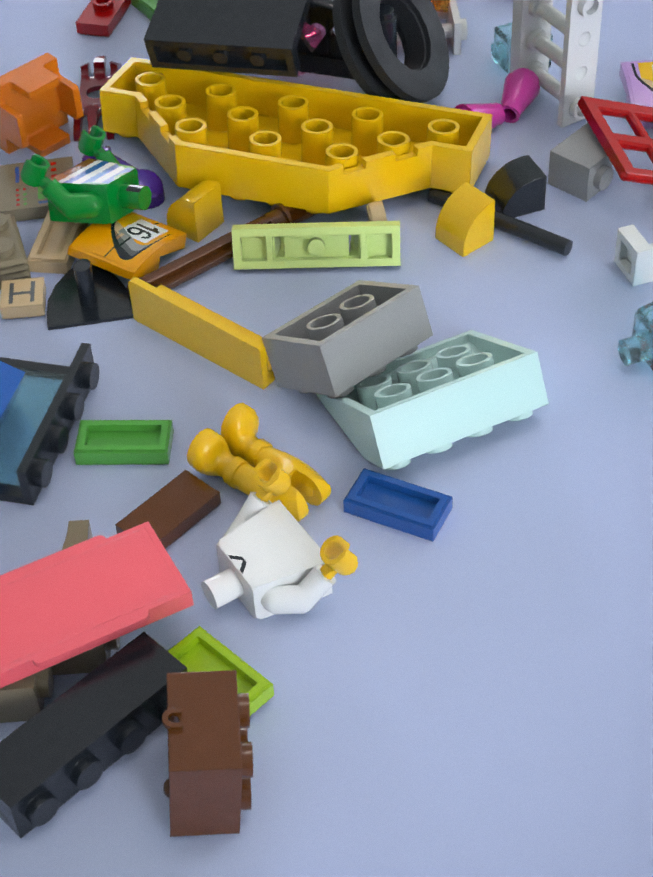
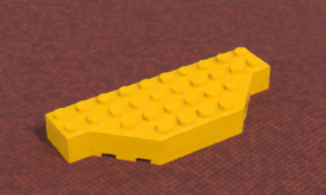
(292, 139)

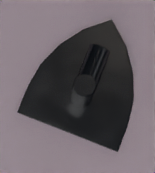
(87, 297)

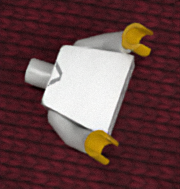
(272, 558)

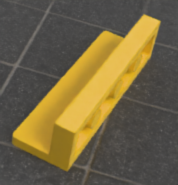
(201, 331)

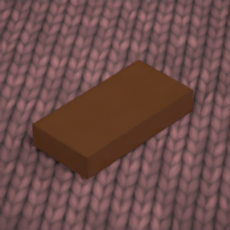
(174, 508)

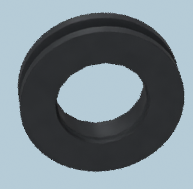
(373, 62)

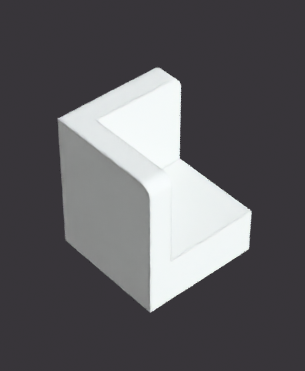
(634, 255)

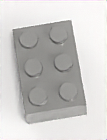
(348, 338)

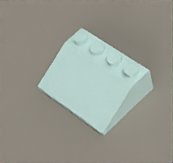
(439, 397)

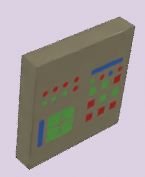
(24, 200)

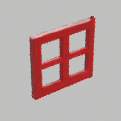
(614, 143)

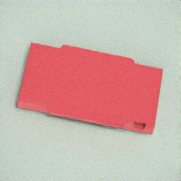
(85, 599)

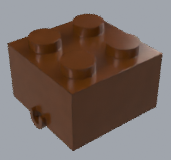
(207, 753)

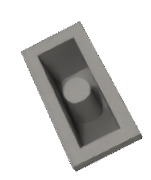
(580, 165)

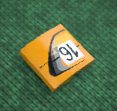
(127, 246)

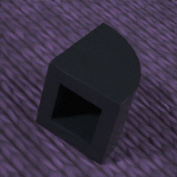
(518, 187)

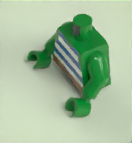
(92, 190)

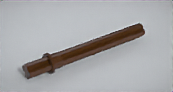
(216, 251)

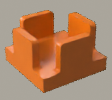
(36, 105)

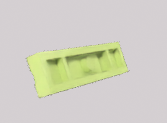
(316, 245)

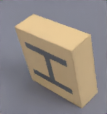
(23, 298)

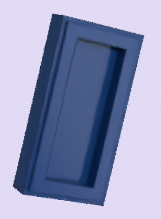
(398, 504)

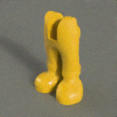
(238, 451)

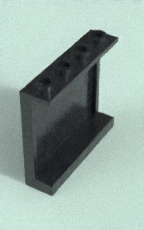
(227, 35)

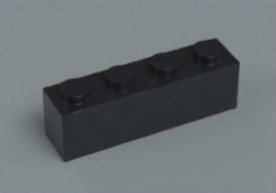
(83, 733)

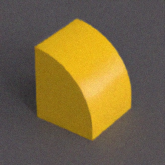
(197, 211)
(466, 220)

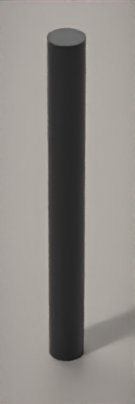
(516, 227)

